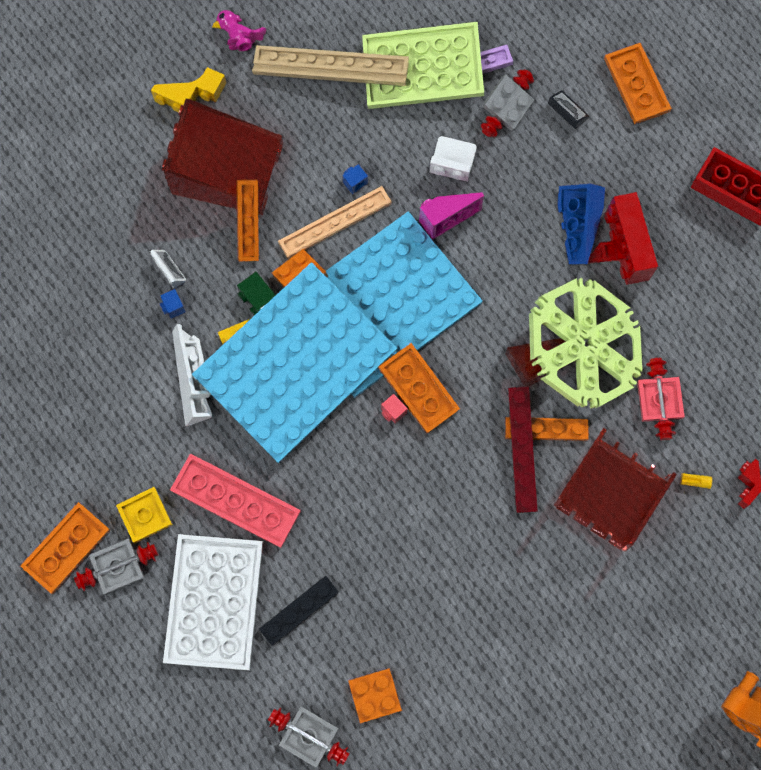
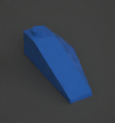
(581, 212)

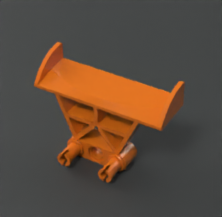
(743, 709)

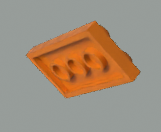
(637, 83)
(418, 388)
(65, 548)

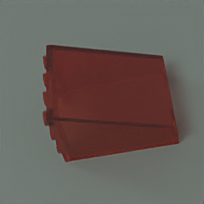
(215, 151)

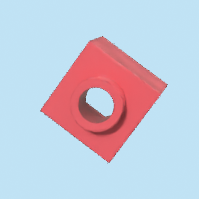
(393, 409)

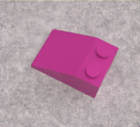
(448, 211)

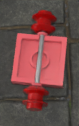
(660, 399)

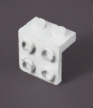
(453, 158)

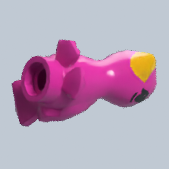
(240, 36)

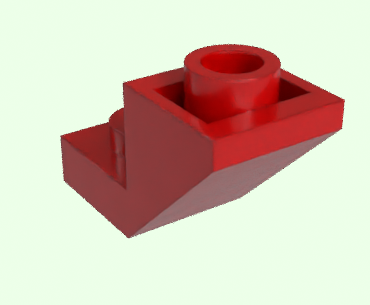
(751, 477)

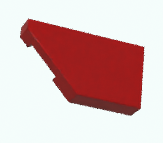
(603, 253)

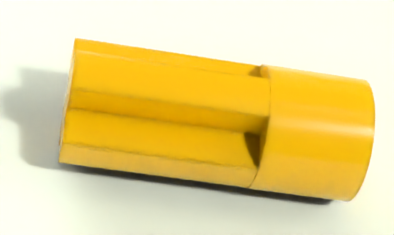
(696, 480)

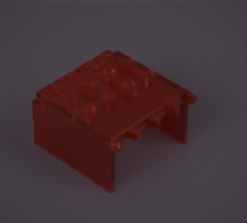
(613, 493)

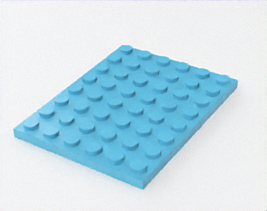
(403, 287)
(294, 362)

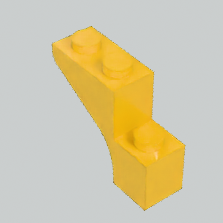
(207, 87)

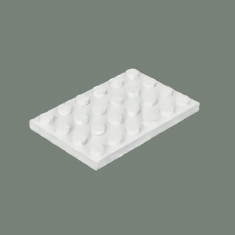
(213, 602)

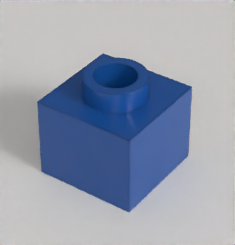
(355, 178)
(172, 304)

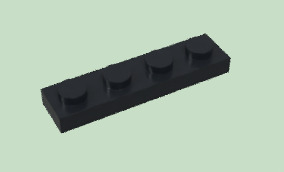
(298, 610)

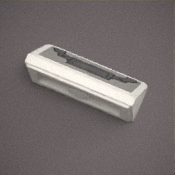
(168, 267)

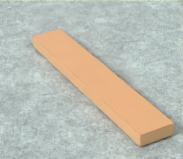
(335, 222)

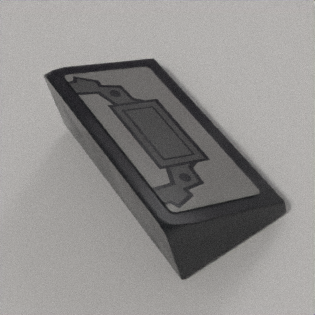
(568, 109)

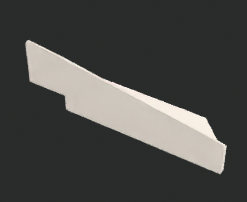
(189, 359)

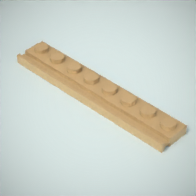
(331, 65)

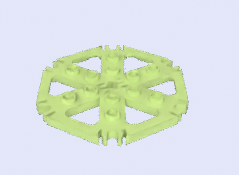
(574, 333)

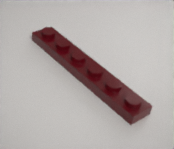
(522, 449)

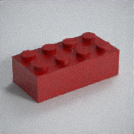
(731, 184)
(631, 238)

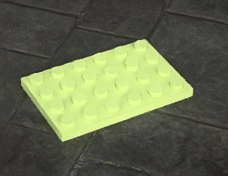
(440, 68)

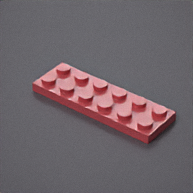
(235, 500)

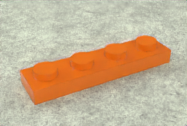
(247, 220)
(555, 429)

